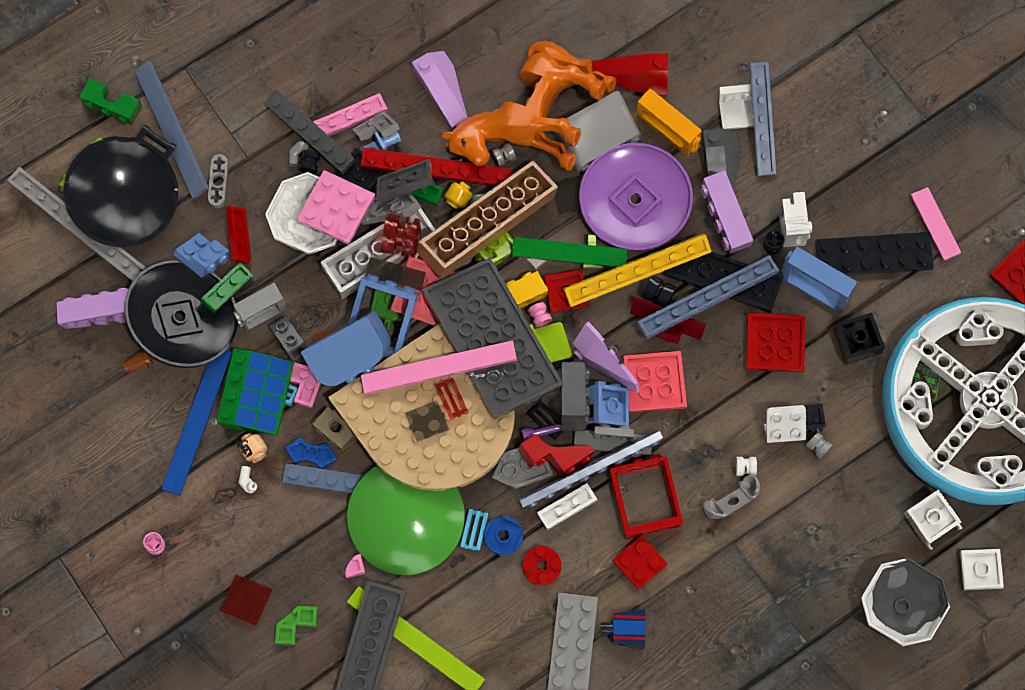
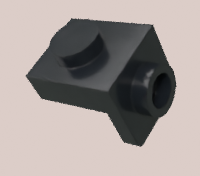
(815, 418)

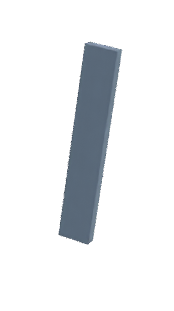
(762, 118)

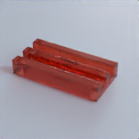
(457, 413)

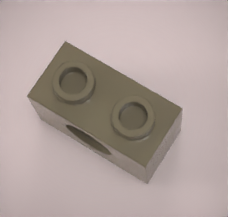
(324, 424)

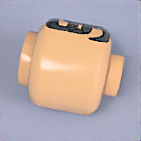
(253, 447)

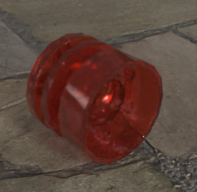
(401, 235)

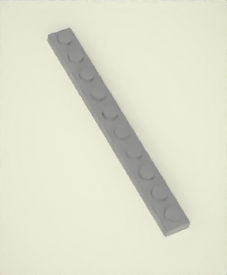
(57, 210)

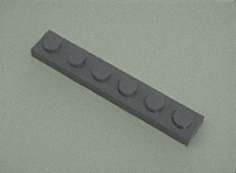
(310, 132)

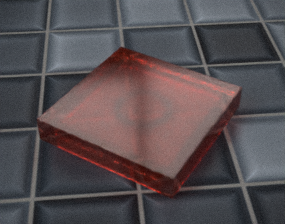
(246, 600)

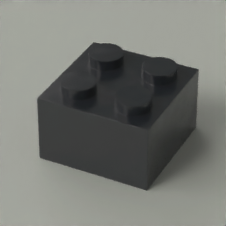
(858, 338)

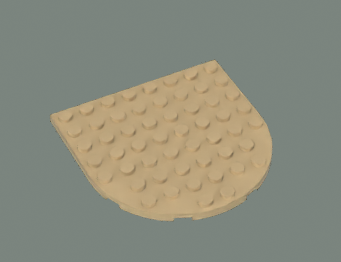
(439, 462)

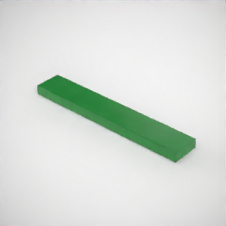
(569, 252)

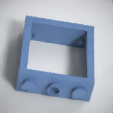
(818, 279)
(392, 288)

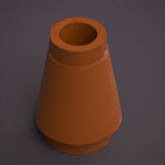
(137, 362)

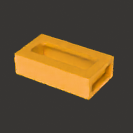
(669, 122)

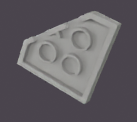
(402, 205)

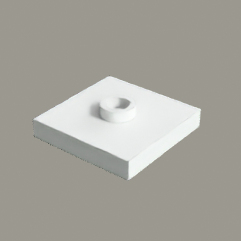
(981, 569)

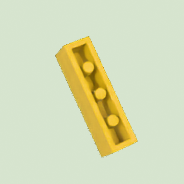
(527, 289)

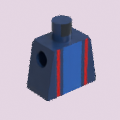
(627, 629)

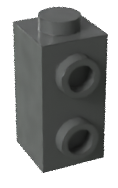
(288, 338)

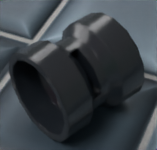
(309, 161)
(773, 237)

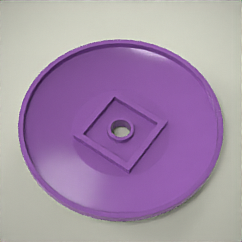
(639, 172)

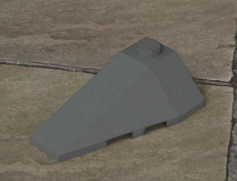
(721, 152)

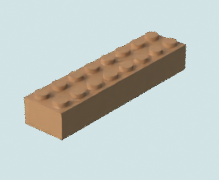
(487, 219)

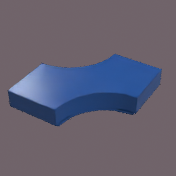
(318, 454)

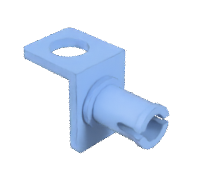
(382, 143)

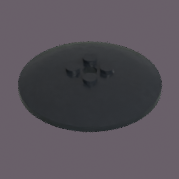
(171, 290)

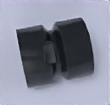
(659, 291)

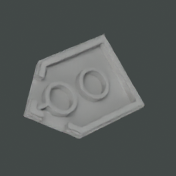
(517, 473)

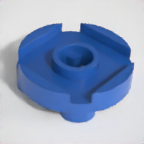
(507, 546)

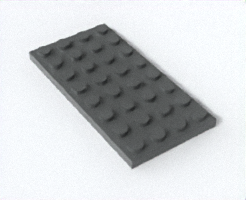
(481, 312)

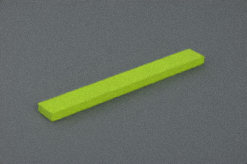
(429, 650)

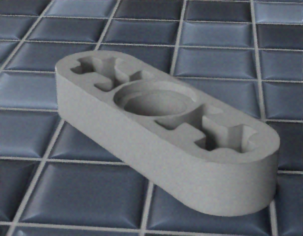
(214, 174)

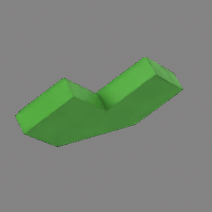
(300, 616)

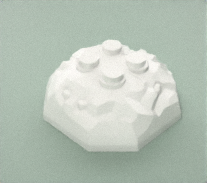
(285, 210)

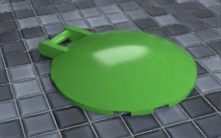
(403, 526)

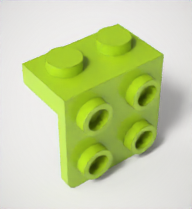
(553, 341)

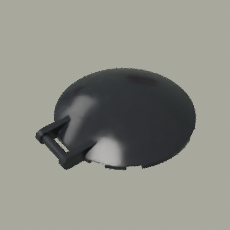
(122, 189)

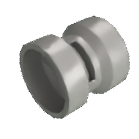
(503, 154)
(819, 445)

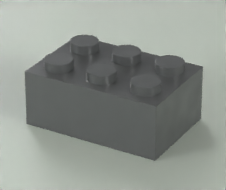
(574, 396)

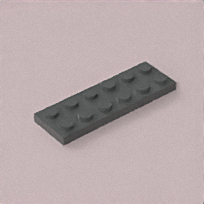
(371, 638)

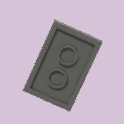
(404, 181)

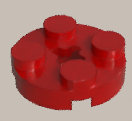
(542, 577)

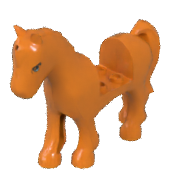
(548, 72)

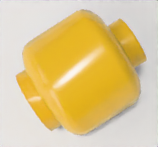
(458, 195)

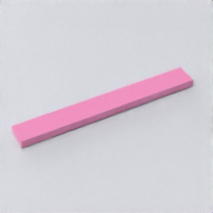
(439, 367)

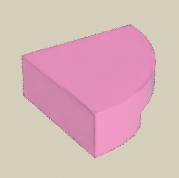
(355, 567)

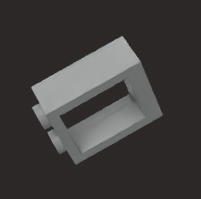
(259, 307)

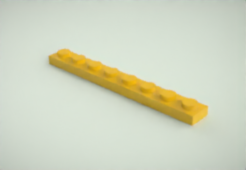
(637, 270)

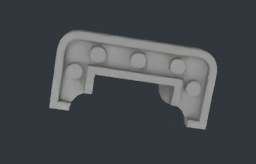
(602, 129)

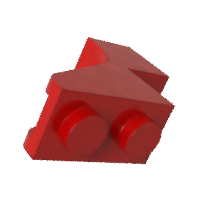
(561, 458)

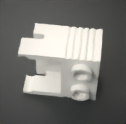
(794, 221)
(932, 518)

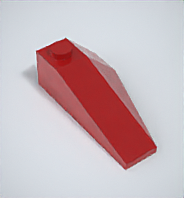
(637, 72)

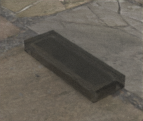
(400, 274)

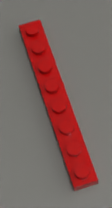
(441, 168)

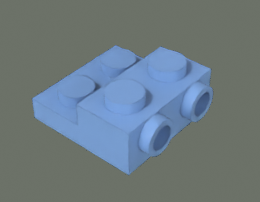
(202, 254)
(609, 403)

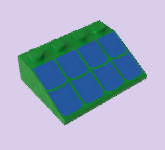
(255, 392)

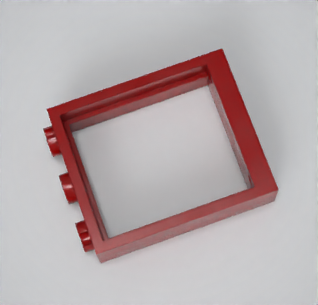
(653, 527)

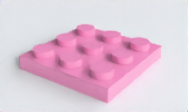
(336, 207)

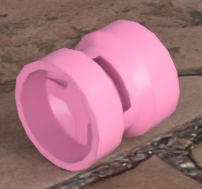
(539, 315)
(150, 542)

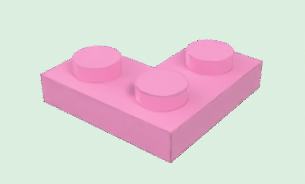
(308, 385)

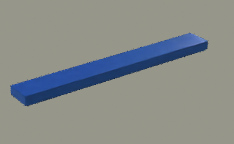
(196, 424)

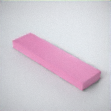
(352, 115)
(935, 224)

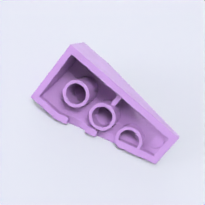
(440, 82)
(593, 351)

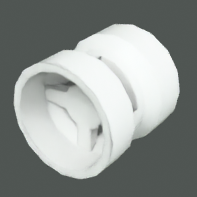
(746, 466)

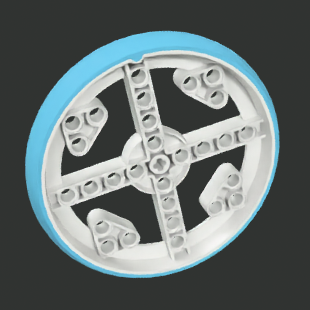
(904, 423)

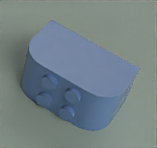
(348, 351)

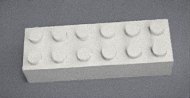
(351, 263)

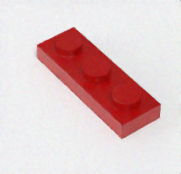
(238, 234)

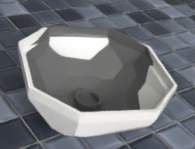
(905, 602)

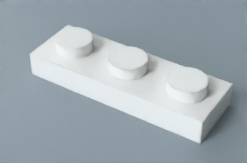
(567, 506)

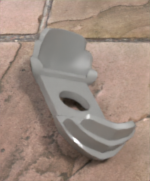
(747, 492)

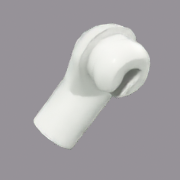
(244, 480)

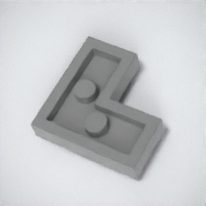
(379, 123)

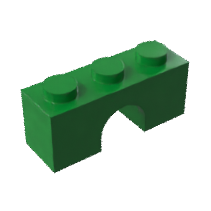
(124, 109)

